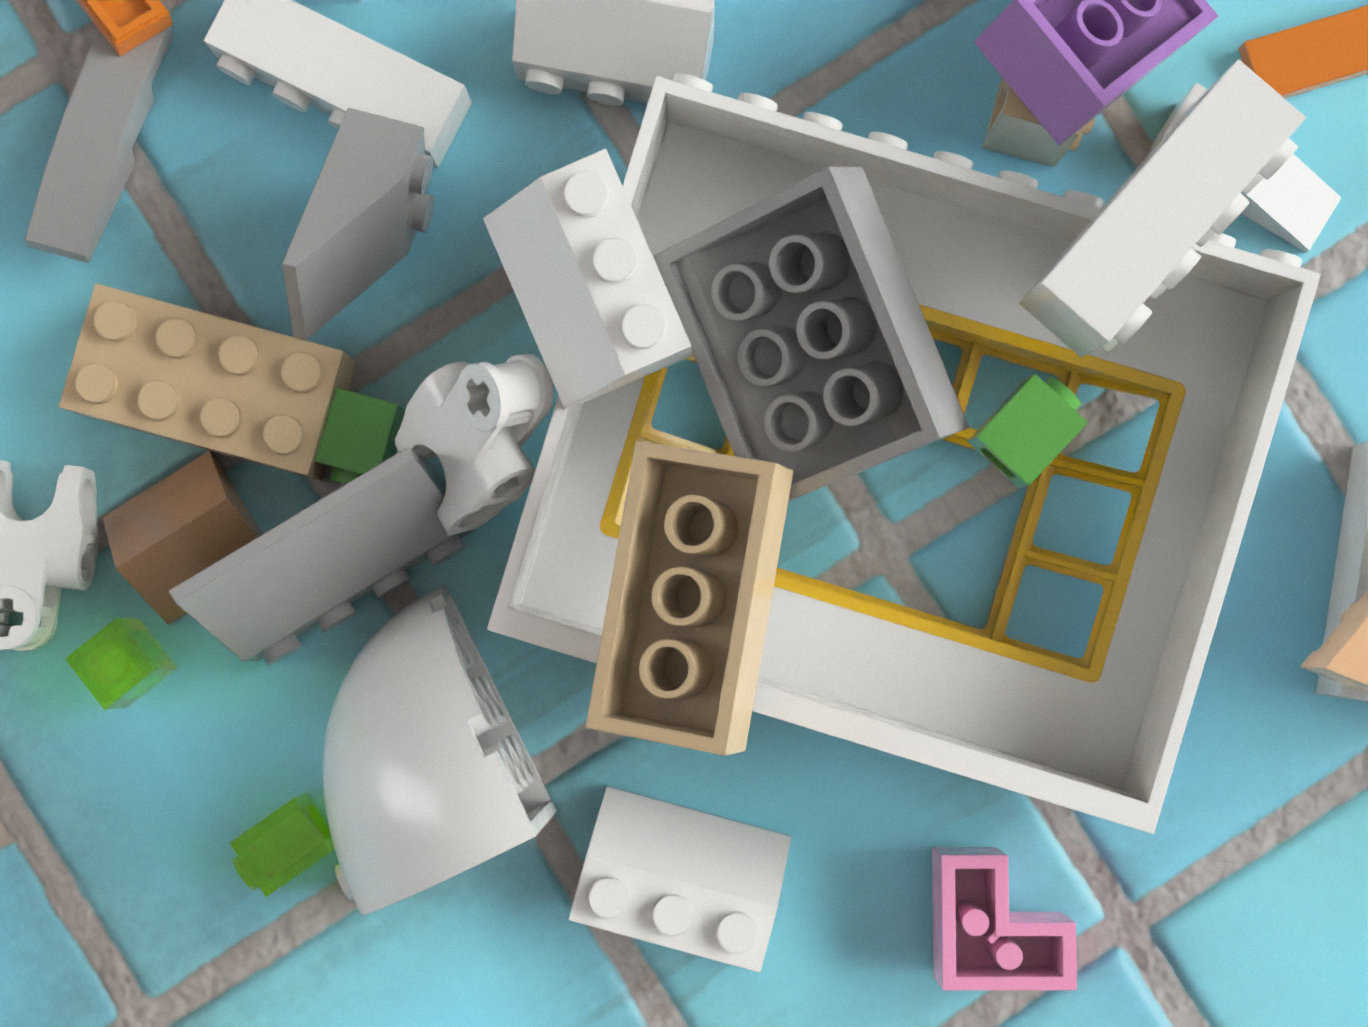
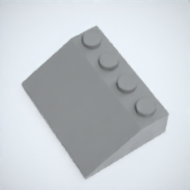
(811, 332)
(323, 561)

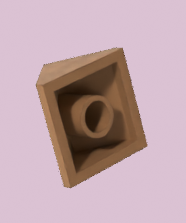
(178, 531)

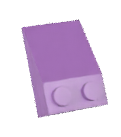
(1085, 54)

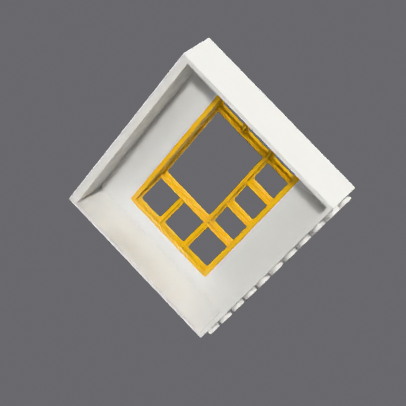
(895, 678)

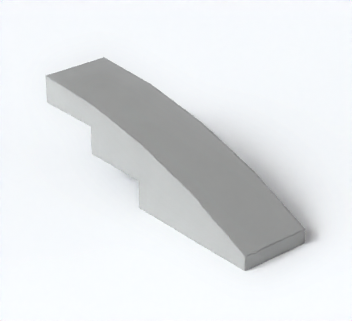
(95, 147)

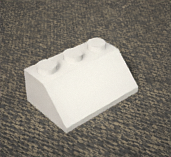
(610, 45)
(587, 280)
(682, 879)

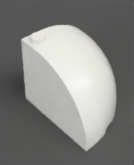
(423, 761)

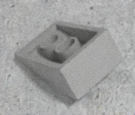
(357, 217)

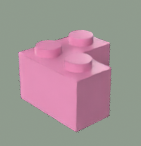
(984, 943)

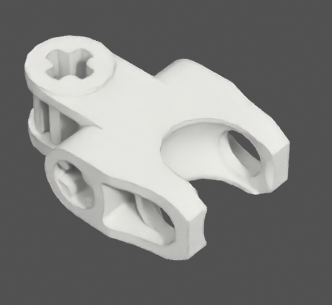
(476, 426)
(45, 555)

